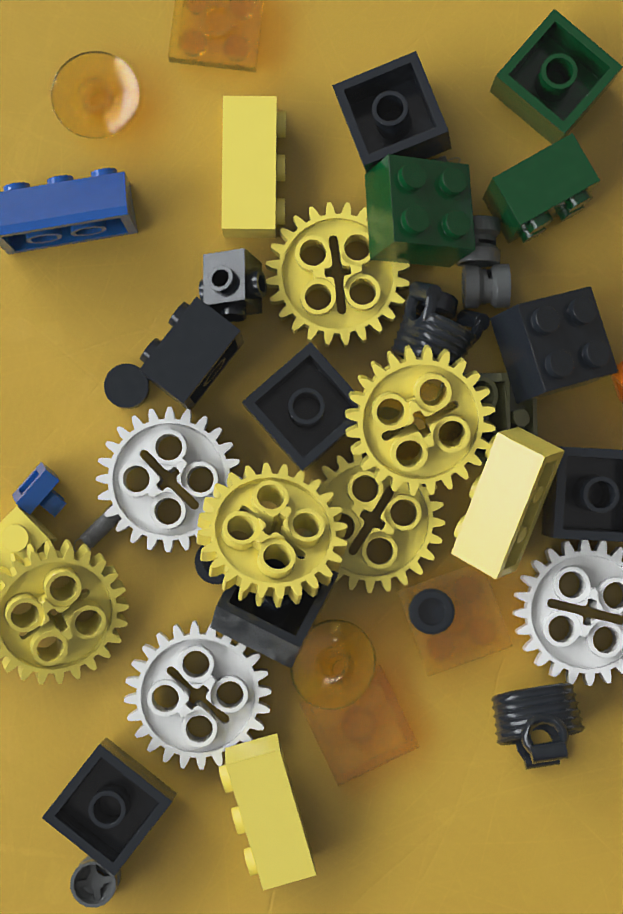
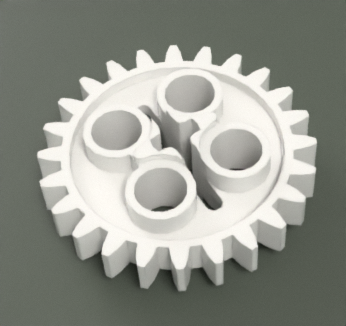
(140, 508)
(576, 651)
(169, 724)

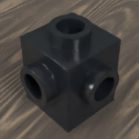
(233, 284)

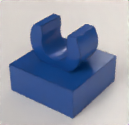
(39, 490)

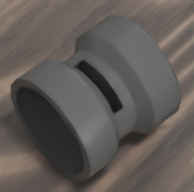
(486, 253)
(486, 286)
(90, 886)

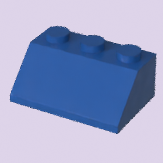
(66, 211)

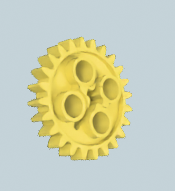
(298, 279)
(436, 457)
(271, 535)
(406, 542)
(76, 641)

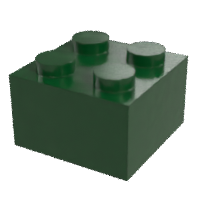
(555, 77)
(541, 188)
(419, 211)

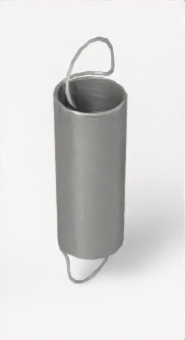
(98, 529)

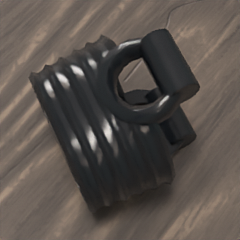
(436, 329)
(538, 708)

